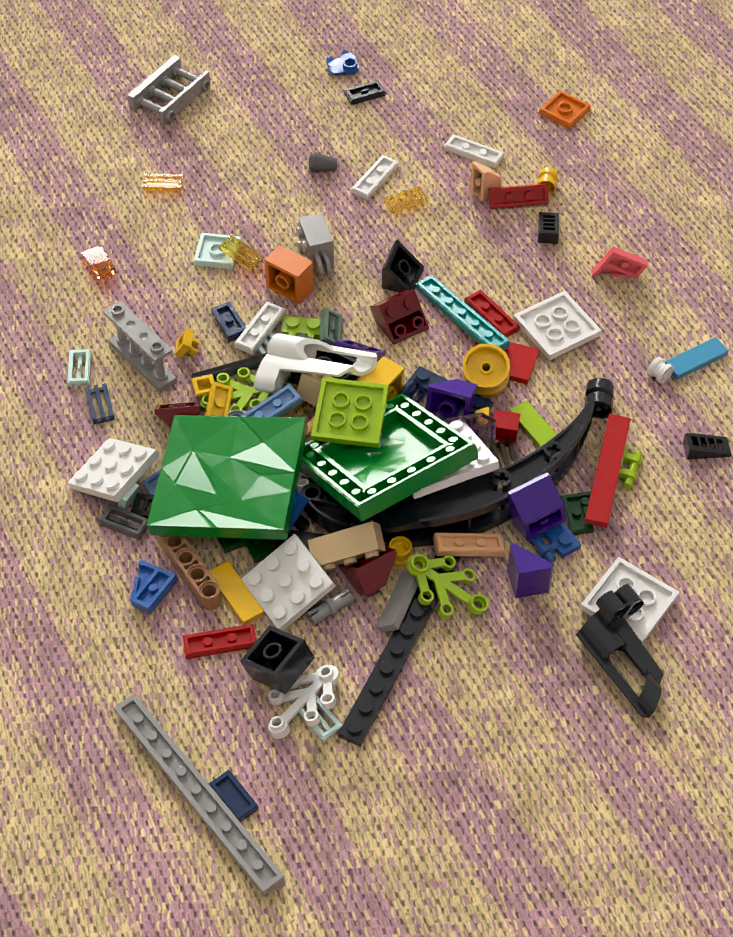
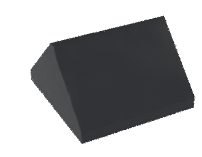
(400, 269)

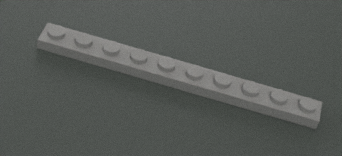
(200, 795)

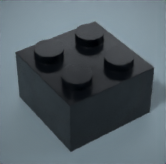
(277, 659)

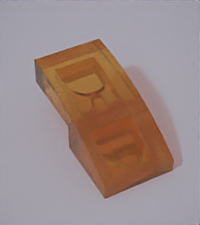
(99, 262)

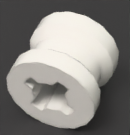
(660, 370)

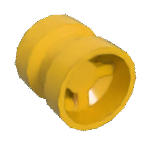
(549, 176)
(403, 548)

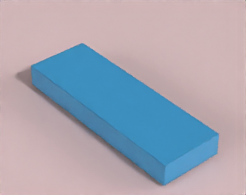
(697, 358)

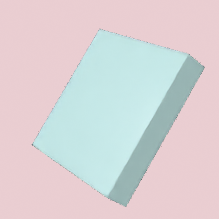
(209, 253)

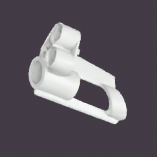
(298, 354)

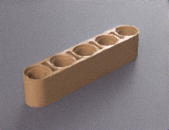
(190, 571)

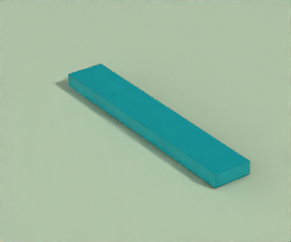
(461, 313)

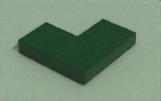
(575, 510)
(258, 548)

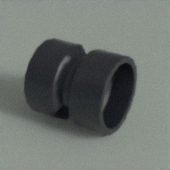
(601, 393)

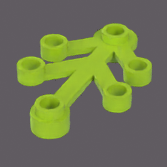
(242, 392)
(444, 584)

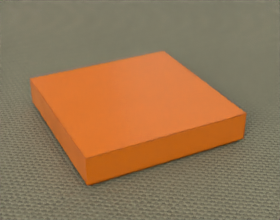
(564, 109)

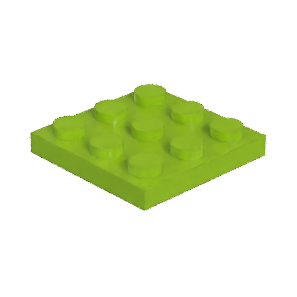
(350, 412)

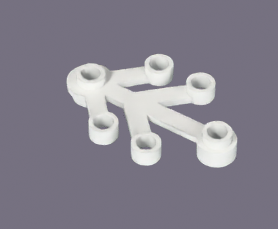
(325, 677)

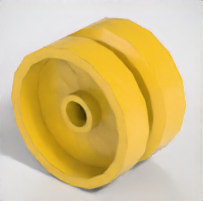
(488, 368)

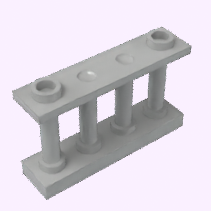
(163, 77)
(140, 346)

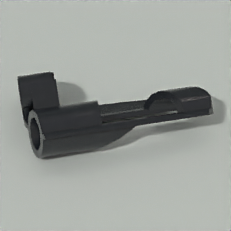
(609, 632)

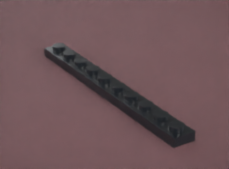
(389, 665)

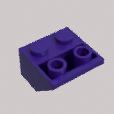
(536, 506)

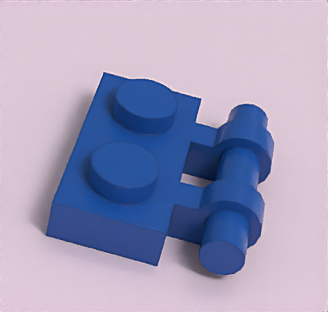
(560, 541)

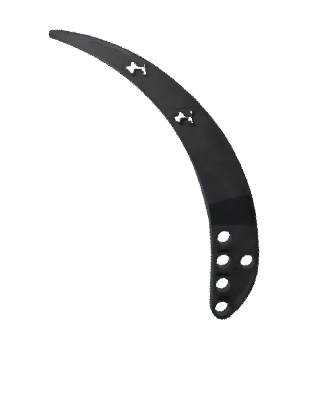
(463, 506)

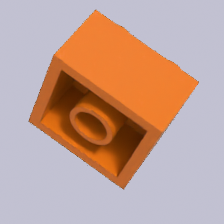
(289, 274)

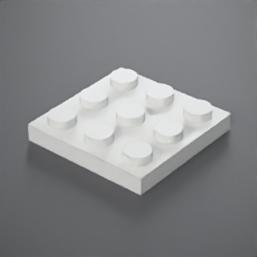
(557, 325)
(113, 469)
(288, 582)
(655, 594)

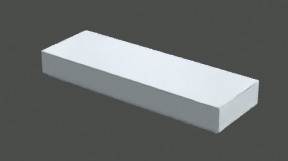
(474, 151)
(375, 177)
(259, 328)

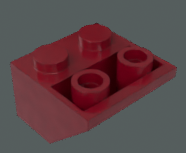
(400, 316)

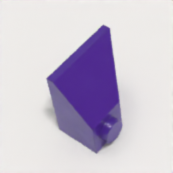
(451, 398)

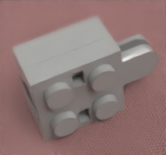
(316, 243)

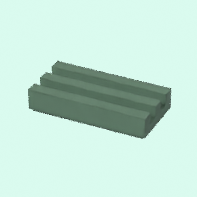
(327, 326)

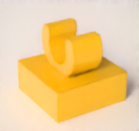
(186, 344)

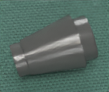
(321, 162)

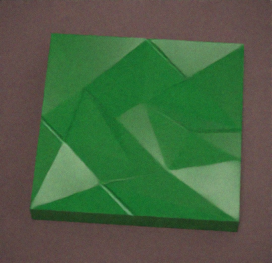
(411, 455)
(228, 477)

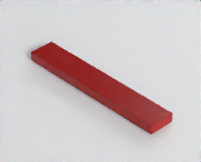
(607, 471)

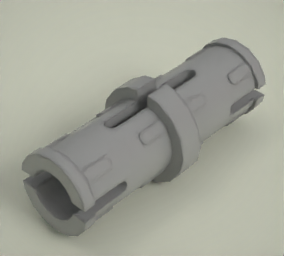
(329, 607)

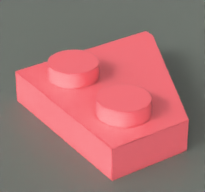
(620, 264)

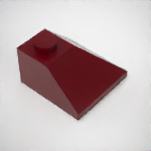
(167, 411)
(370, 574)

